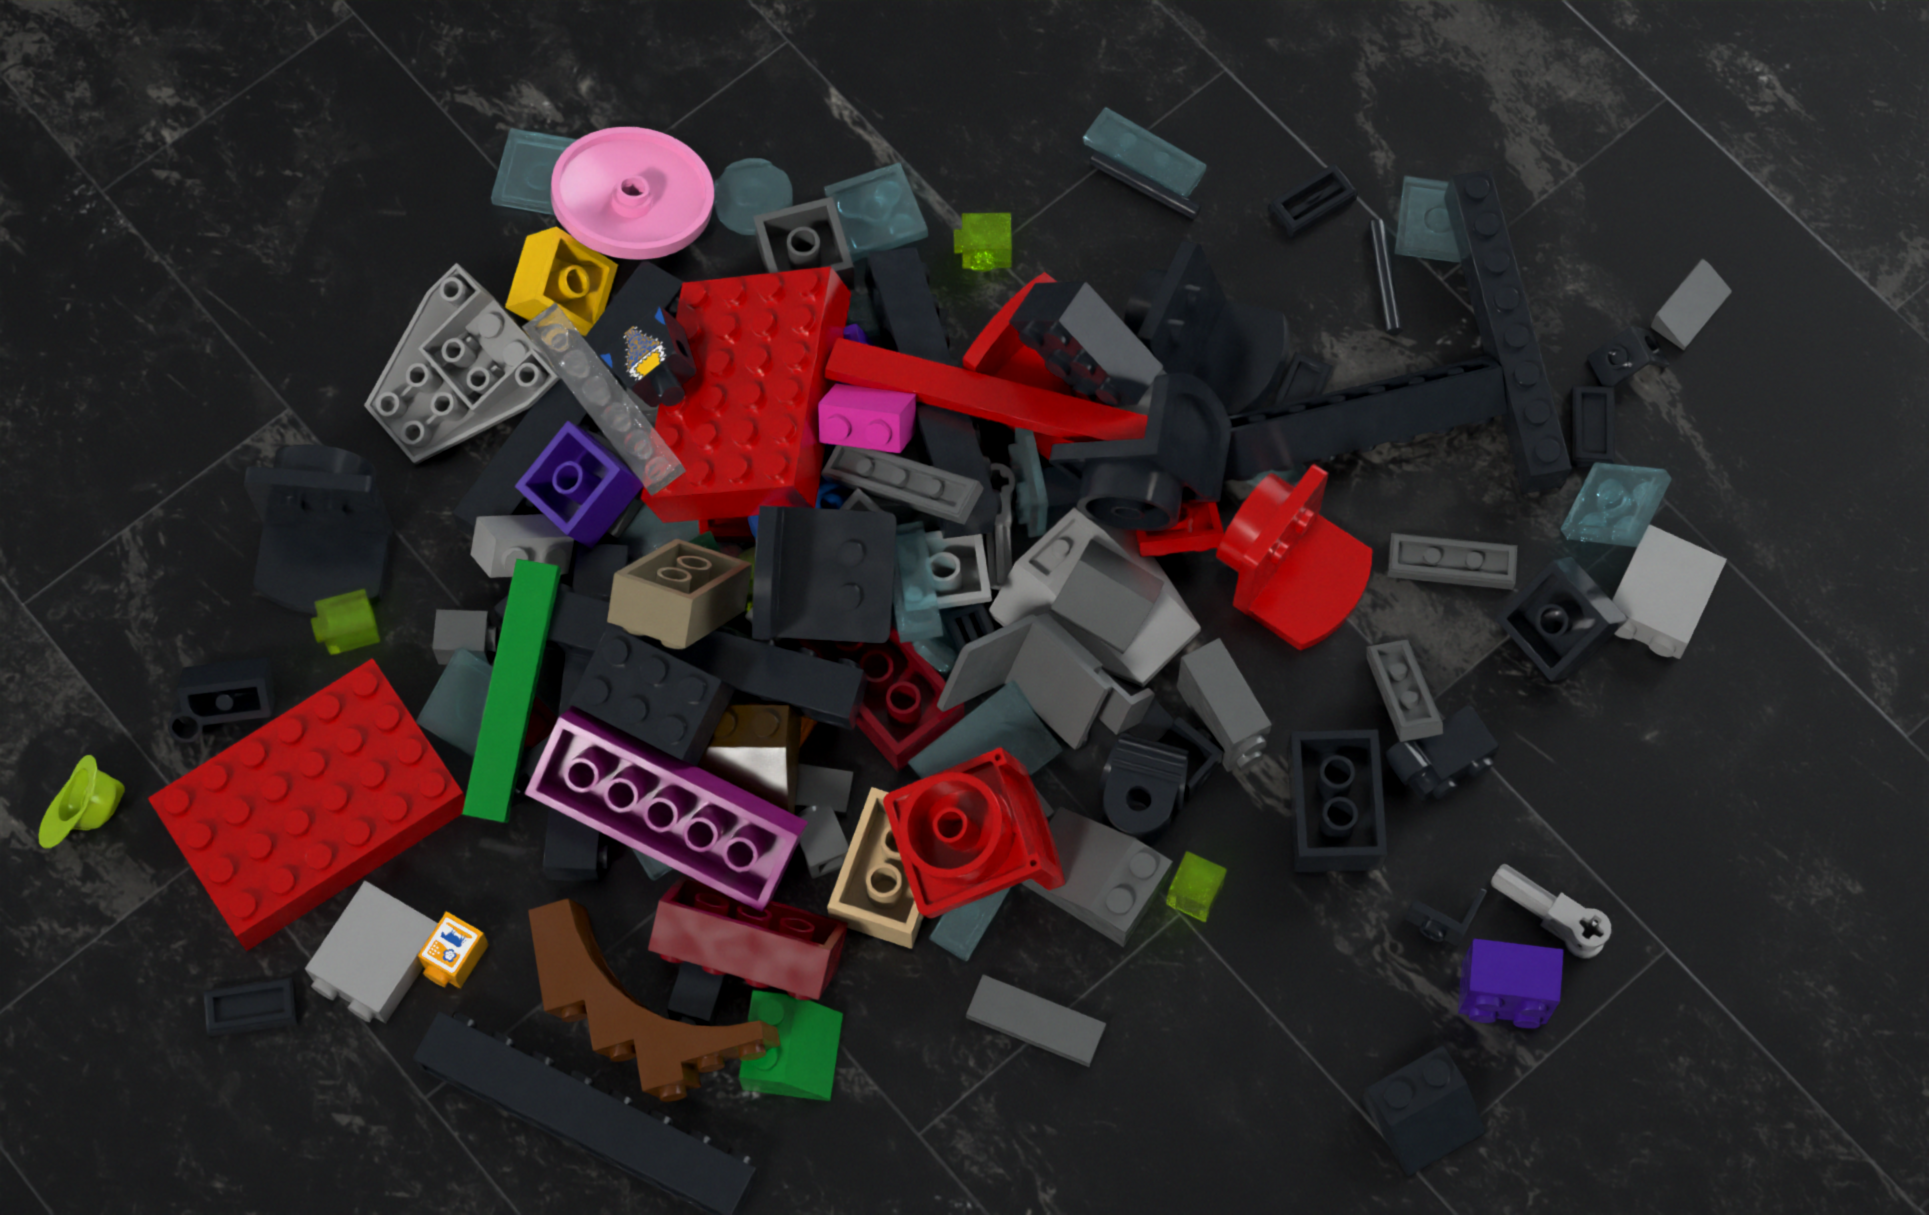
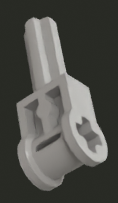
(999, 542)
(1559, 914)

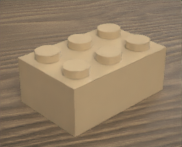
(873, 884)

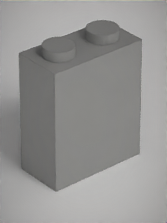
(1666, 591)
(371, 954)

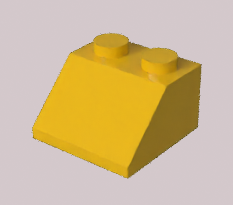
(561, 272)

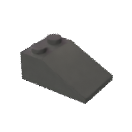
(1106, 875)

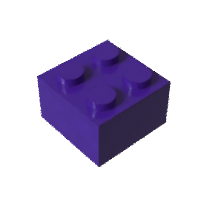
(579, 485)
(1510, 983)

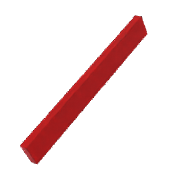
(982, 394)

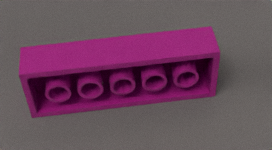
(666, 808)

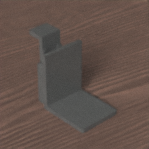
(1052, 676)

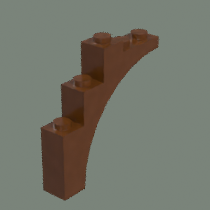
(582, 986)

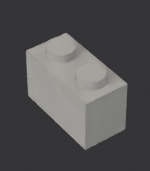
(524, 537)

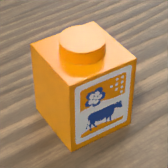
(452, 951)

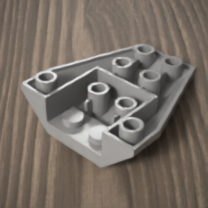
(457, 370)
(1047, 565)

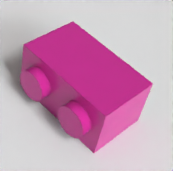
(867, 418)

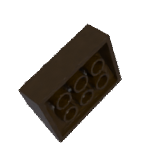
(757, 751)

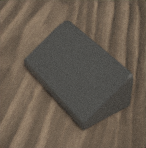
(1691, 305)

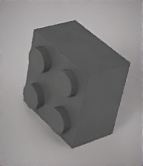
(804, 239)

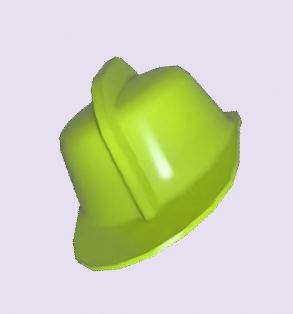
(81, 804)

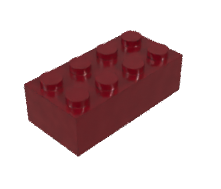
(899, 698)
(766, 948)

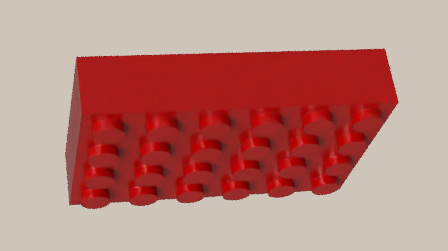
(756, 394)
(309, 804)

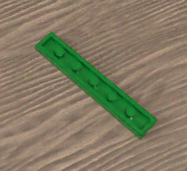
(512, 691)

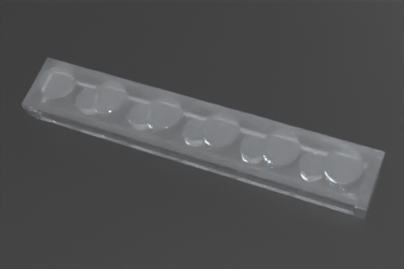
(604, 399)

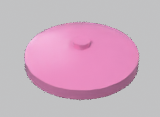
(632, 193)

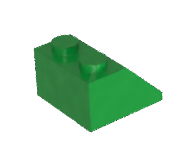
(807, 1049)

